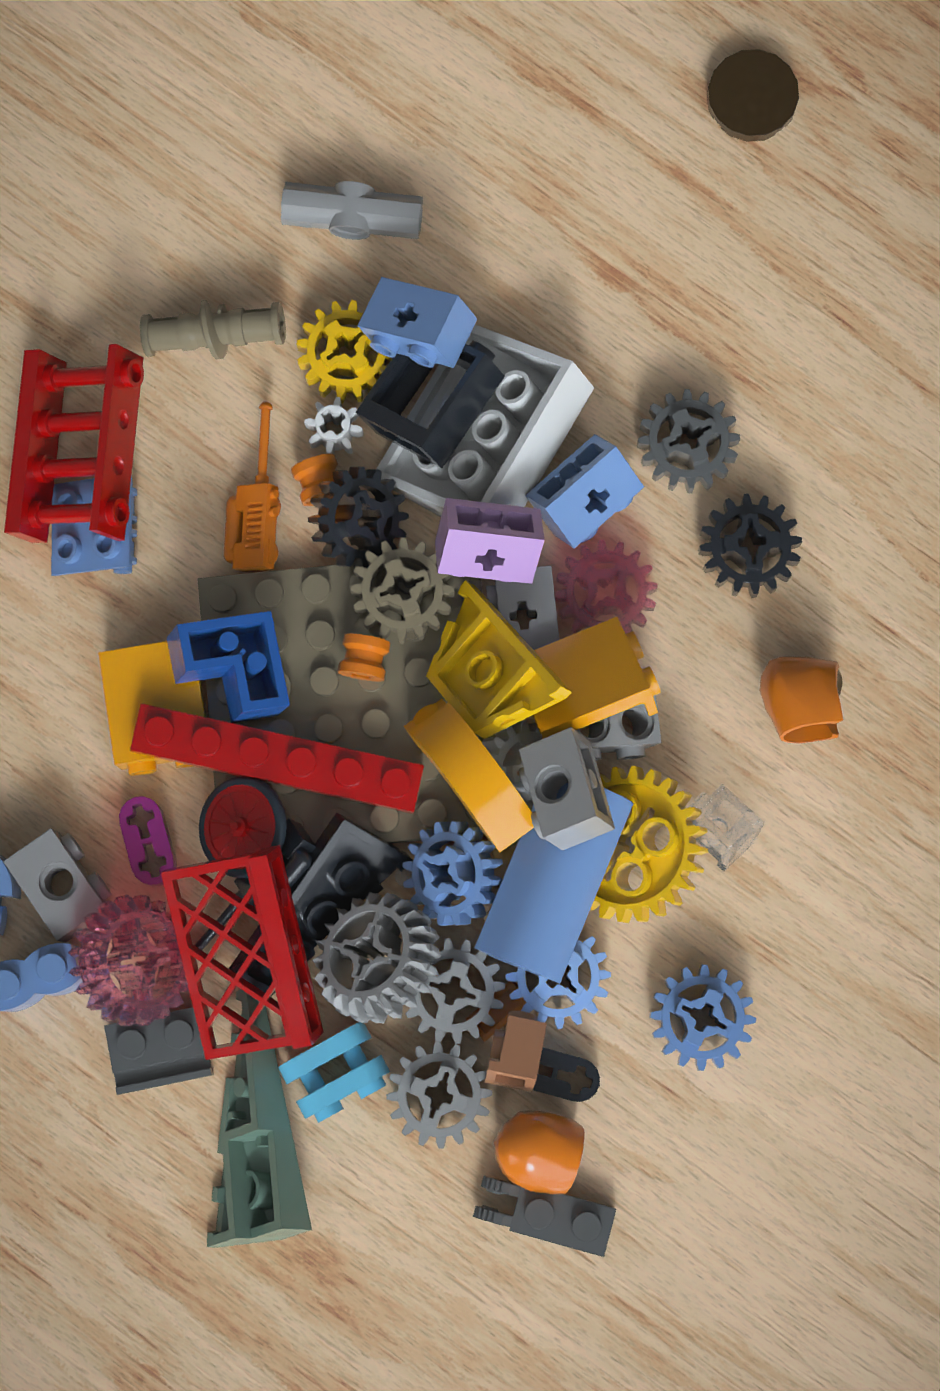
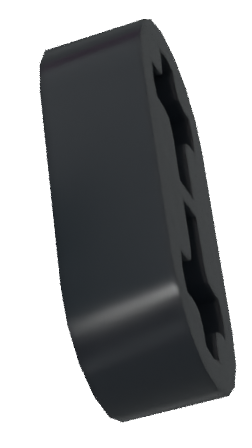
(567, 1063)

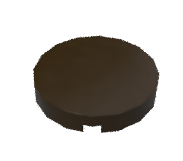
(752, 95)

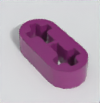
(136, 844)

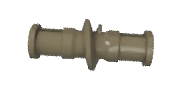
(213, 329)

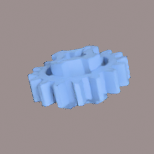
(581, 999)

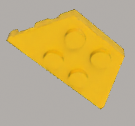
(490, 669)

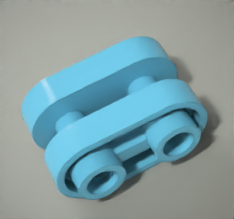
(325, 1099)

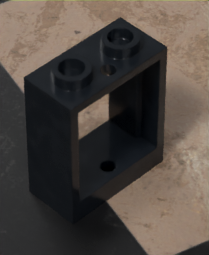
(400, 382)

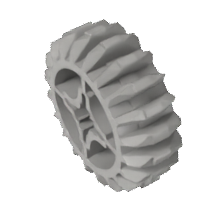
(382, 983)

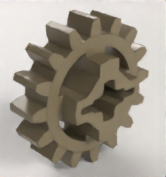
(381, 599)

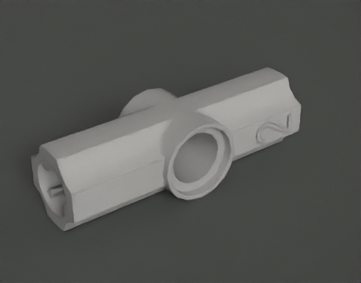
(351, 210)

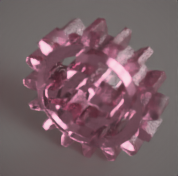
(590, 577)

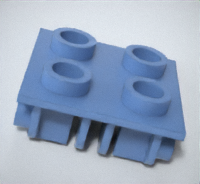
(81, 550)

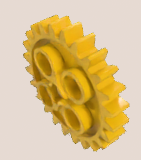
(662, 869)

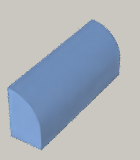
(548, 897)

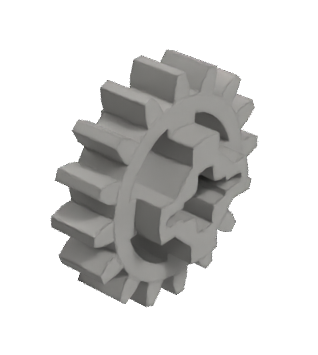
(446, 1013)
(418, 1087)

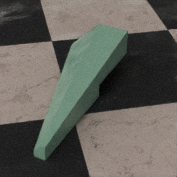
(261, 1176)

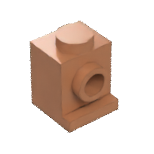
(518, 1052)

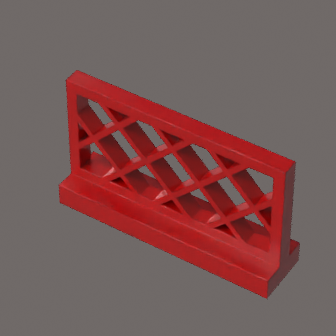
(282, 943)

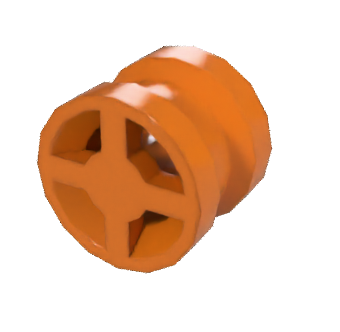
(311, 473)
(364, 657)

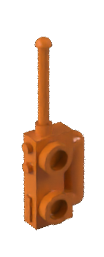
(254, 514)

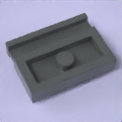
(157, 1053)

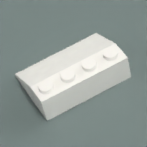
(509, 439)

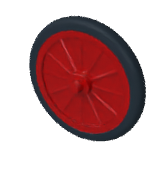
(241, 820)

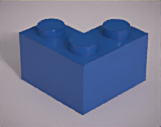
(239, 651)

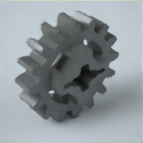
(680, 423)

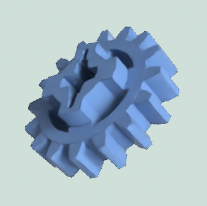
(452, 873)
(711, 997)

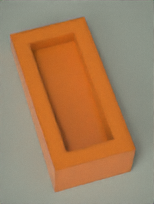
(499, 1015)

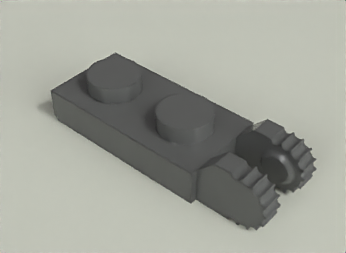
(552, 1217)

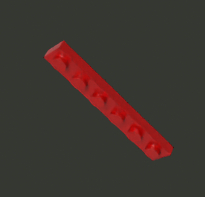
(276, 758)

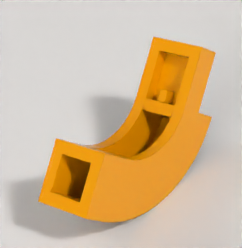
(471, 773)

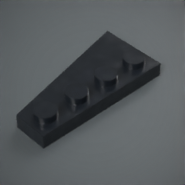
(344, 866)

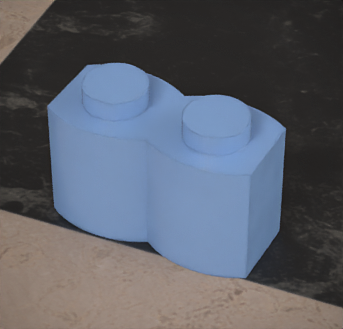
(38, 975)

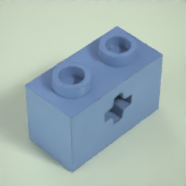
(417, 323)
(585, 491)

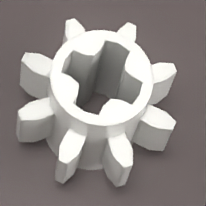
(339, 417)

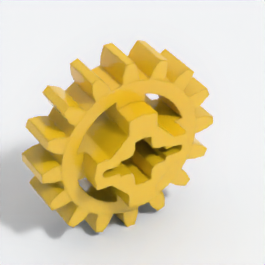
(331, 362)

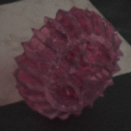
(145, 996)

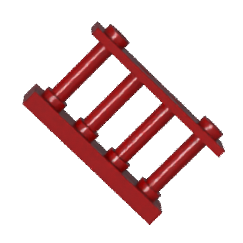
(37, 441)

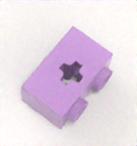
(489, 541)

